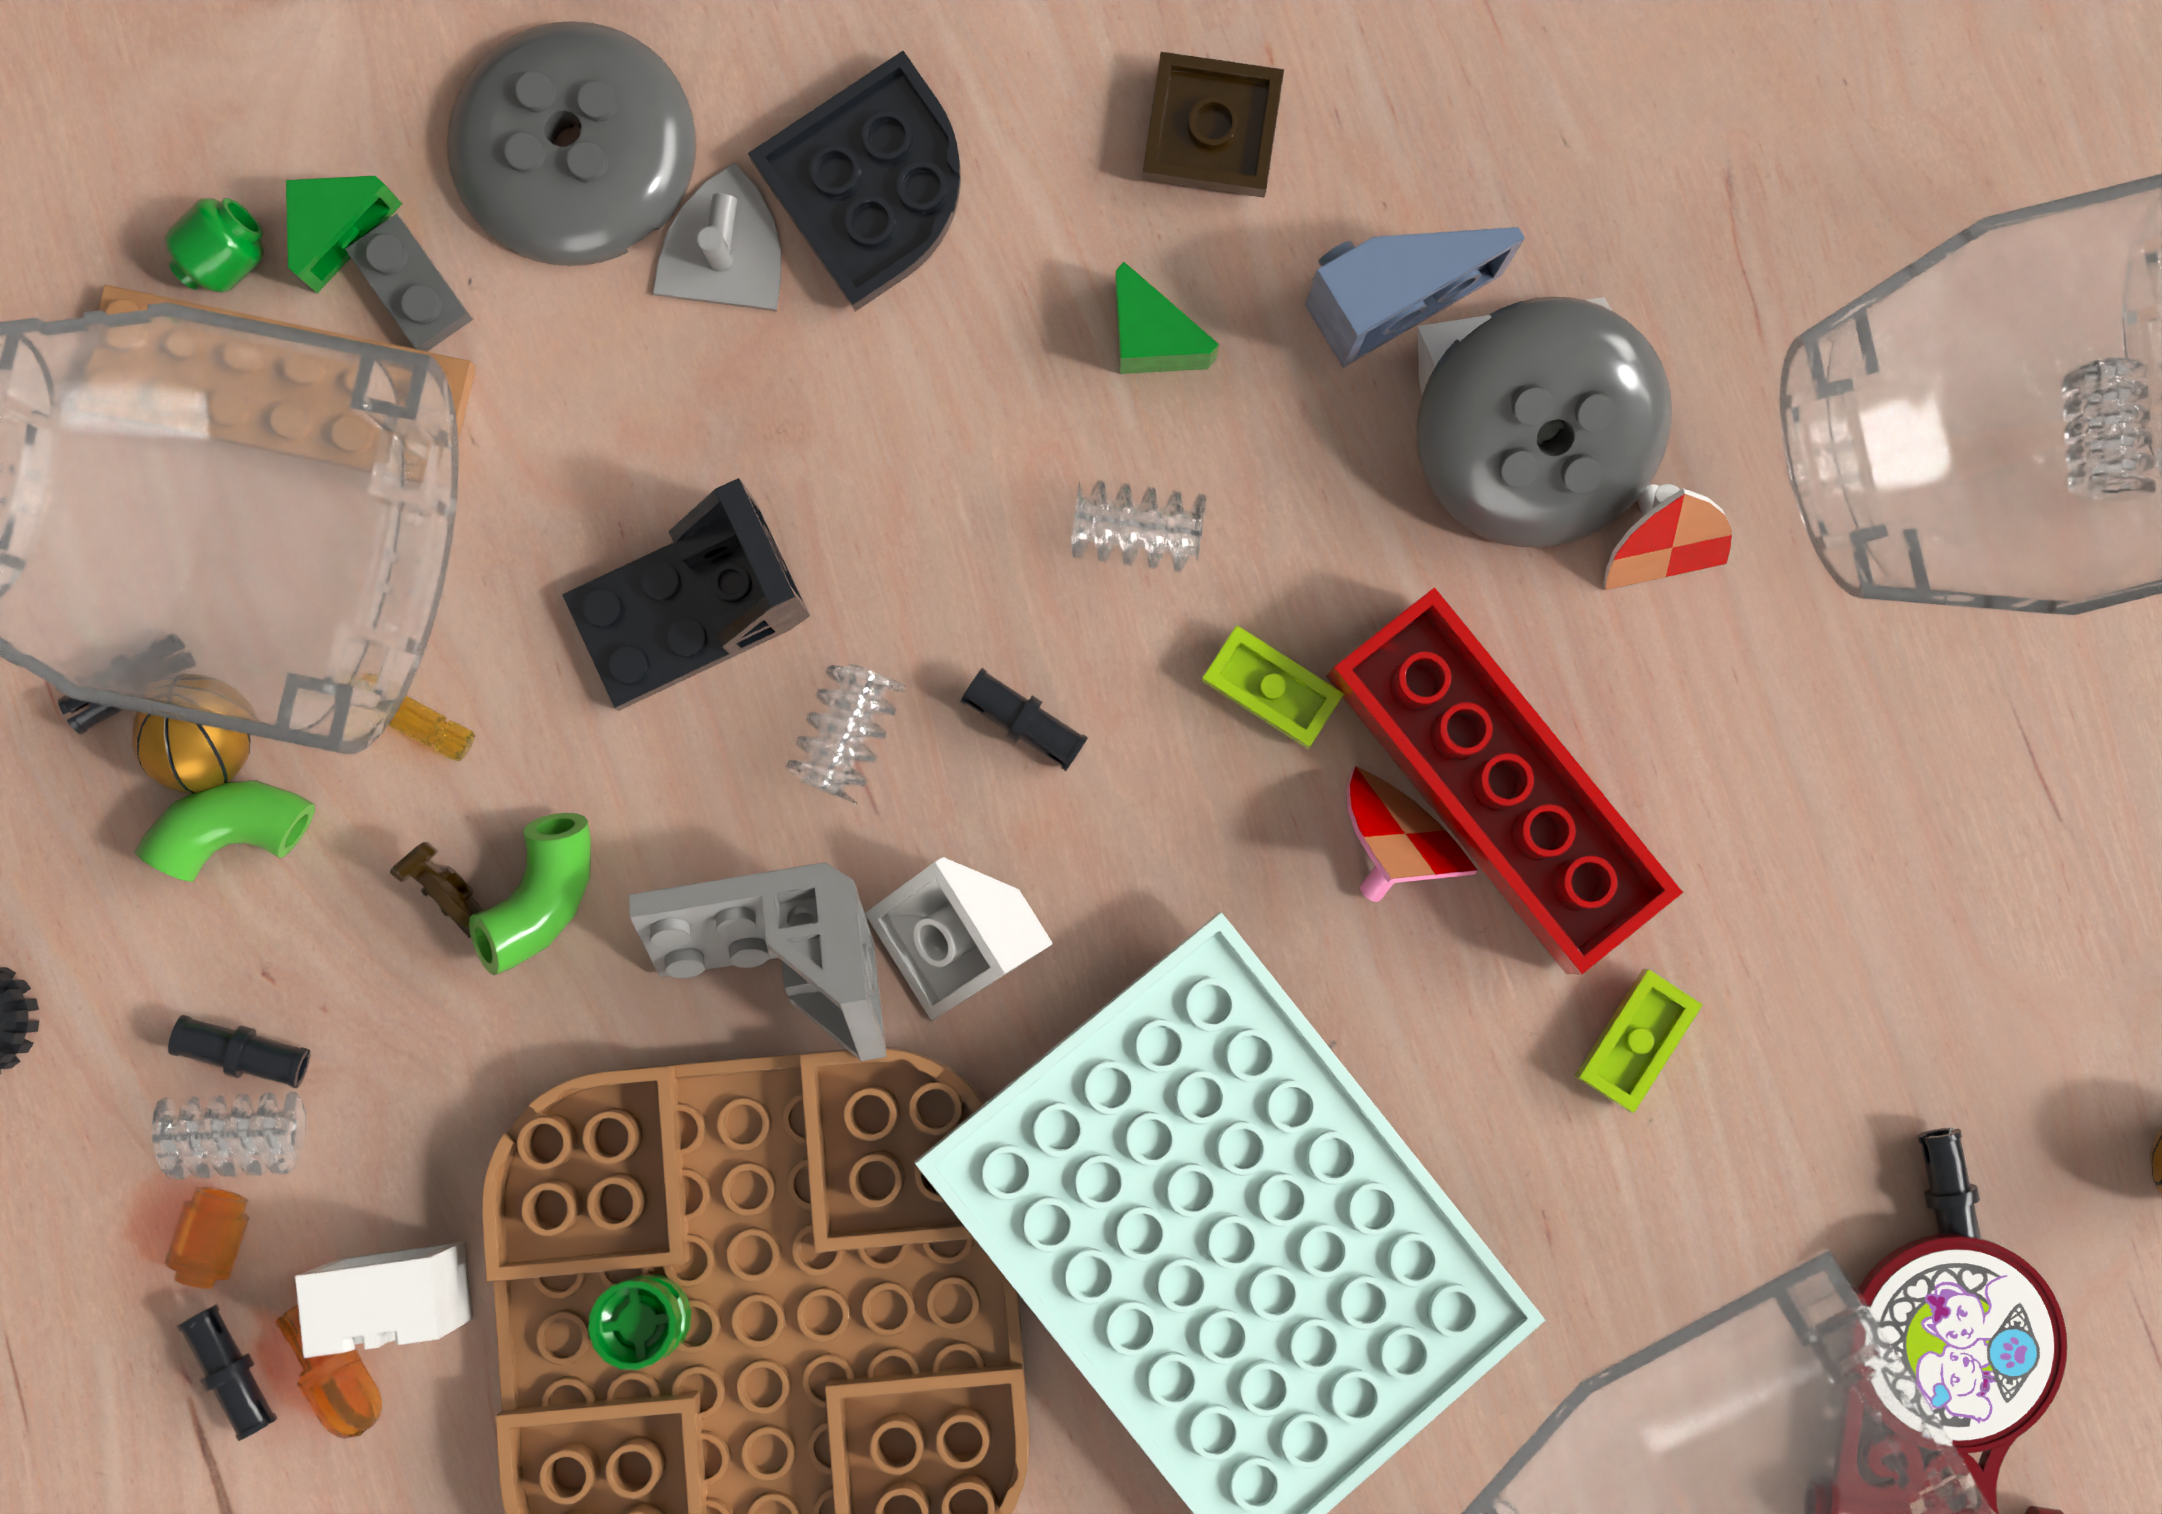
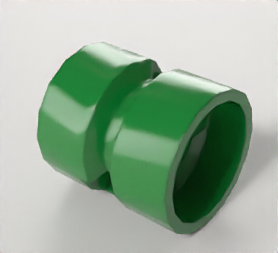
(639, 1321)

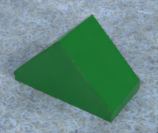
(328, 218)
(1154, 331)

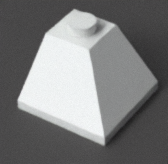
(955, 933)

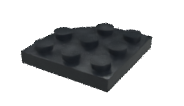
(868, 178)

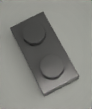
(409, 284)

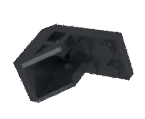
(689, 601)

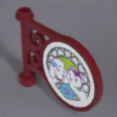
(1977, 1340)

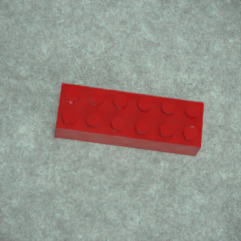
(1503, 784)

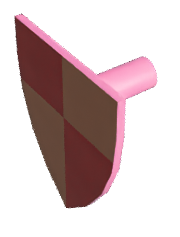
(1399, 837)

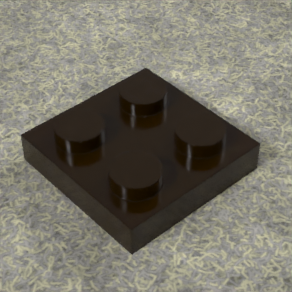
(1212, 124)

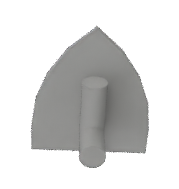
(722, 247)

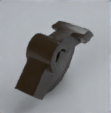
(443, 886)

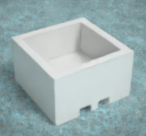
(384, 1299)

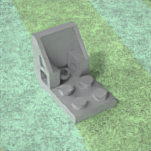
(794, 914)

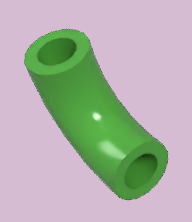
(224, 816)
(545, 898)

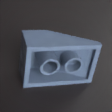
(1398, 281)

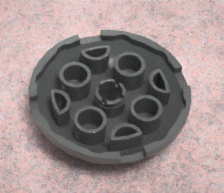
(580, 198)
(1510, 379)

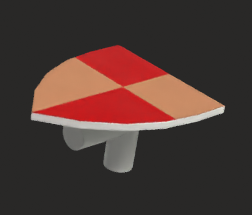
(1672, 538)

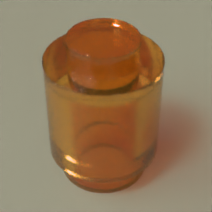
(207, 1237)

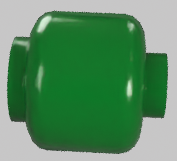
(214, 245)

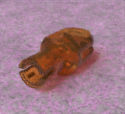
(334, 1384)

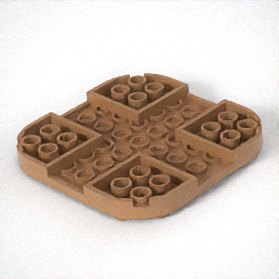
(840, 1309)

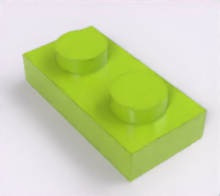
(1272, 687)
(1638, 1040)

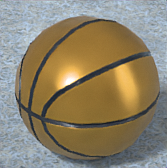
(187, 754)

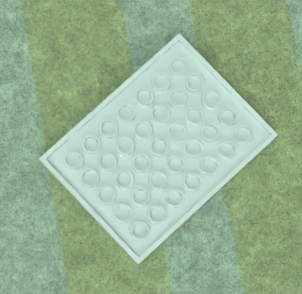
(1230, 1237)

